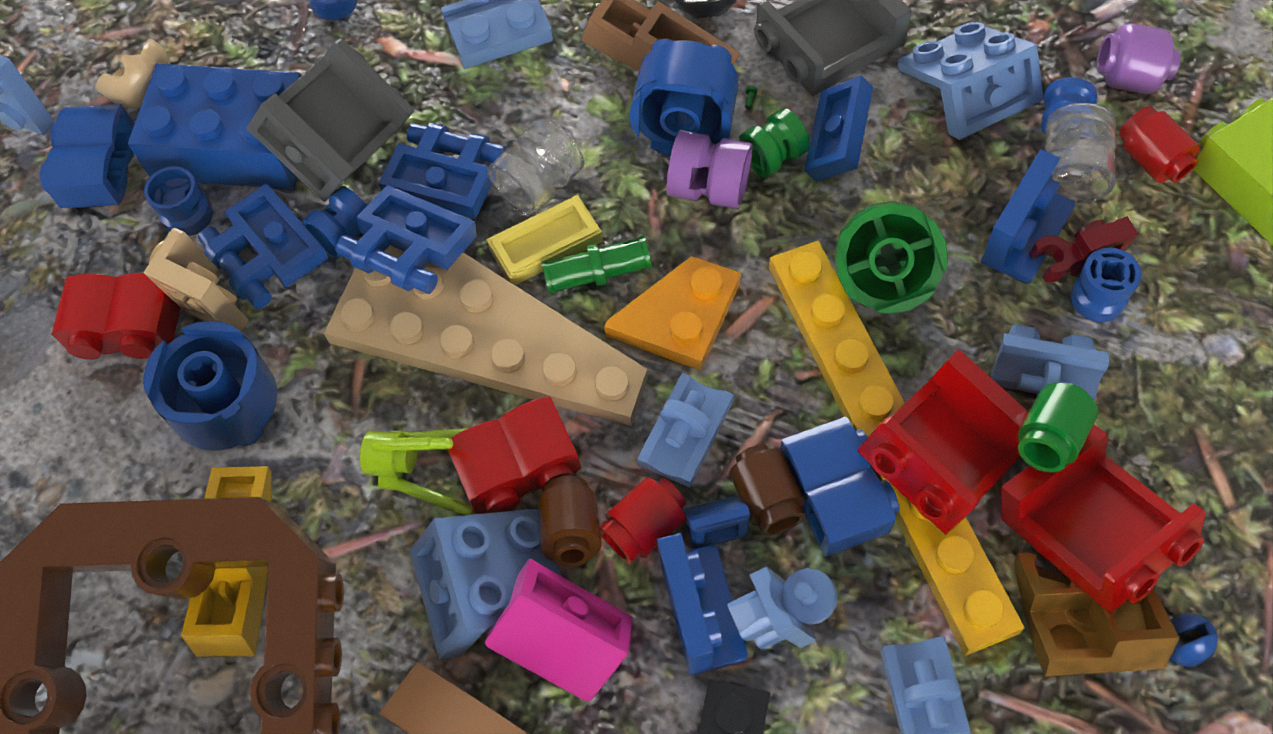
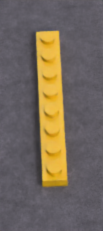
(866, 395)

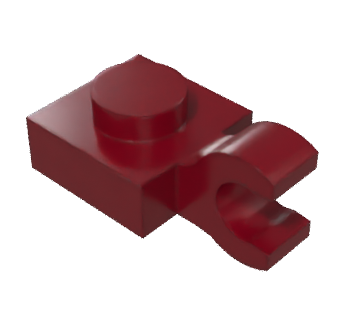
(1090, 238)

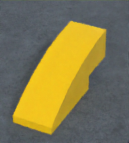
(229, 612)

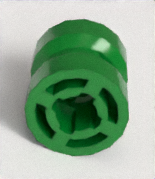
(776, 141)

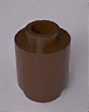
(768, 489)
(569, 521)

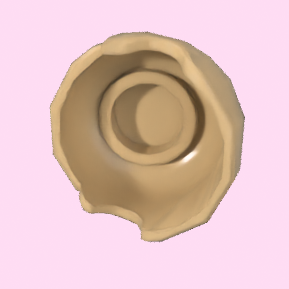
(130, 84)

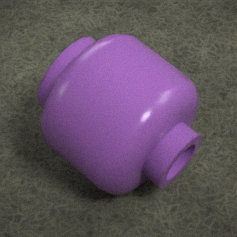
(1138, 58)

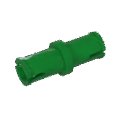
(596, 264)

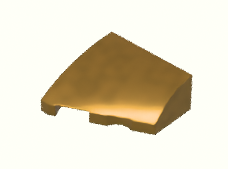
(1080, 636)

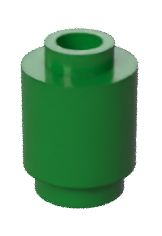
(1056, 427)

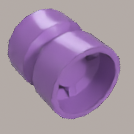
(727, 173)

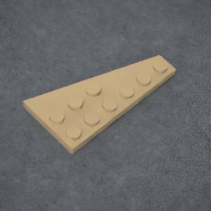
(487, 335)

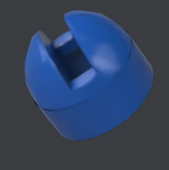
(1197, 650)

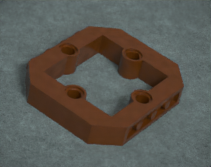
(142, 539)

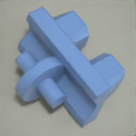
(1031, 363)
(685, 431)
(781, 606)
(924, 688)

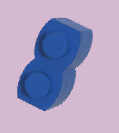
(88, 156)
(840, 489)

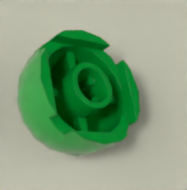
(890, 257)

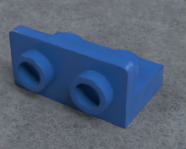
(1029, 215)
(699, 605)

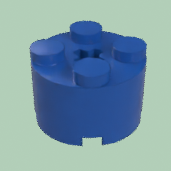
(684, 89)
(211, 386)

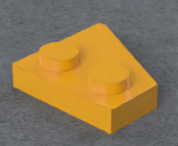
(678, 313)

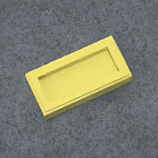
(546, 236)

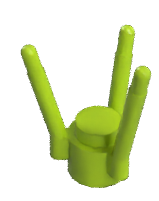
(395, 453)

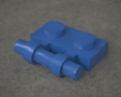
(442, 179)
(414, 226)
(277, 237)

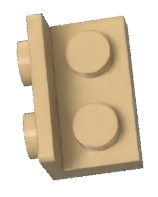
(192, 280)

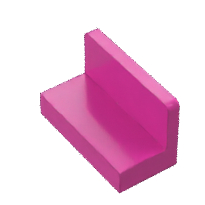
(561, 632)

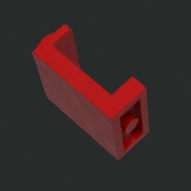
(948, 442)
(1101, 525)

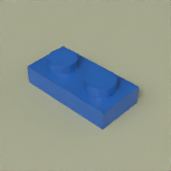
(839, 129)

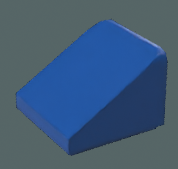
(717, 522)

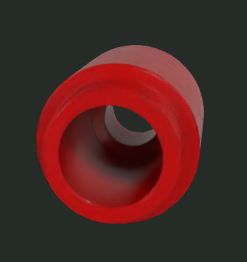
(1159, 145)
(642, 517)

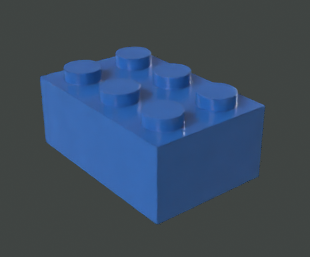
(200, 122)

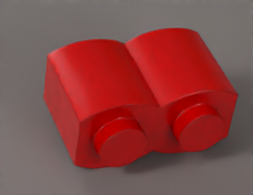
(114, 315)
(513, 455)

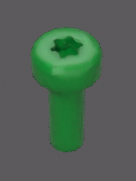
(751, 91)

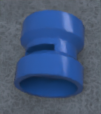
(178, 200)
(336, 219)
(1105, 284)

